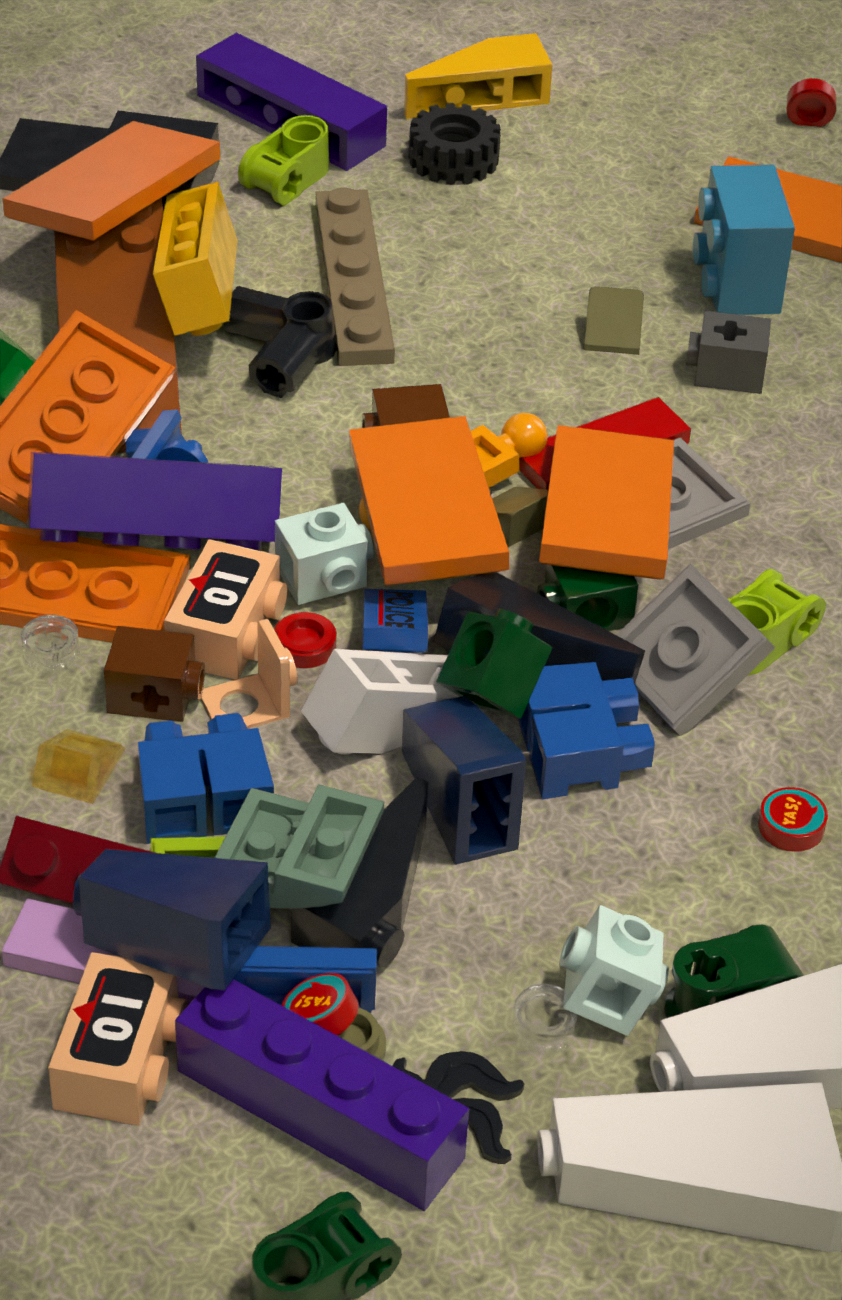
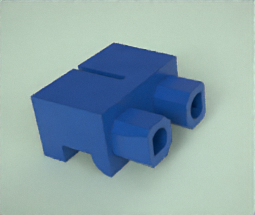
(575, 731)
(179, 766)

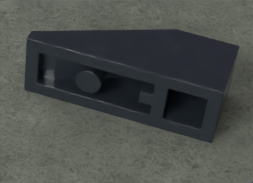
(569, 634)
(380, 890)

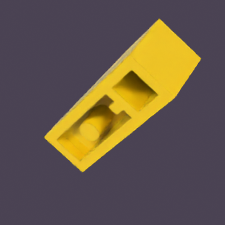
(485, 75)

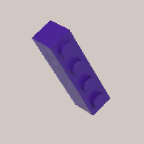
(274, 88)
(152, 498)
(323, 1091)

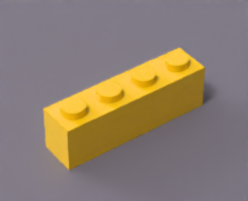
(196, 260)

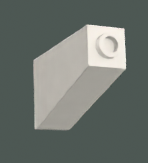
(758, 1039)
(704, 1159)

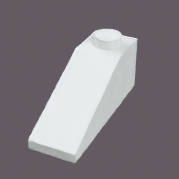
(363, 698)

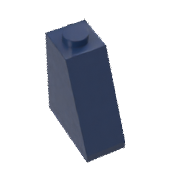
(471, 776)
(175, 912)

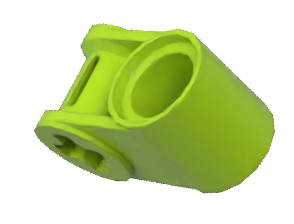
(287, 159)
(779, 613)

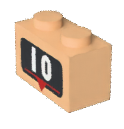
(224, 602)
(115, 1040)

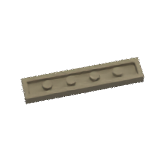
(354, 278)

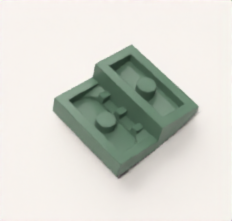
(307, 845)

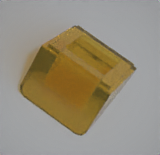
(75, 765)

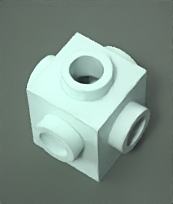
(322, 553)
(613, 969)

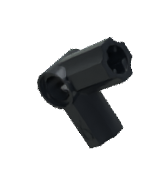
(295, 331)

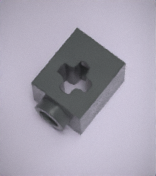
(730, 352)

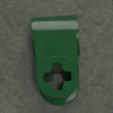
(728, 968)
(325, 1254)

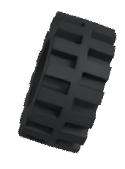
(454, 143)

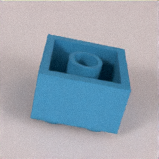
(744, 239)

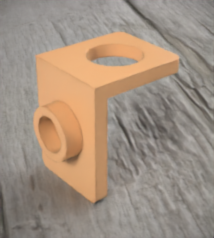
(268, 687)

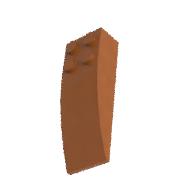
(117, 288)

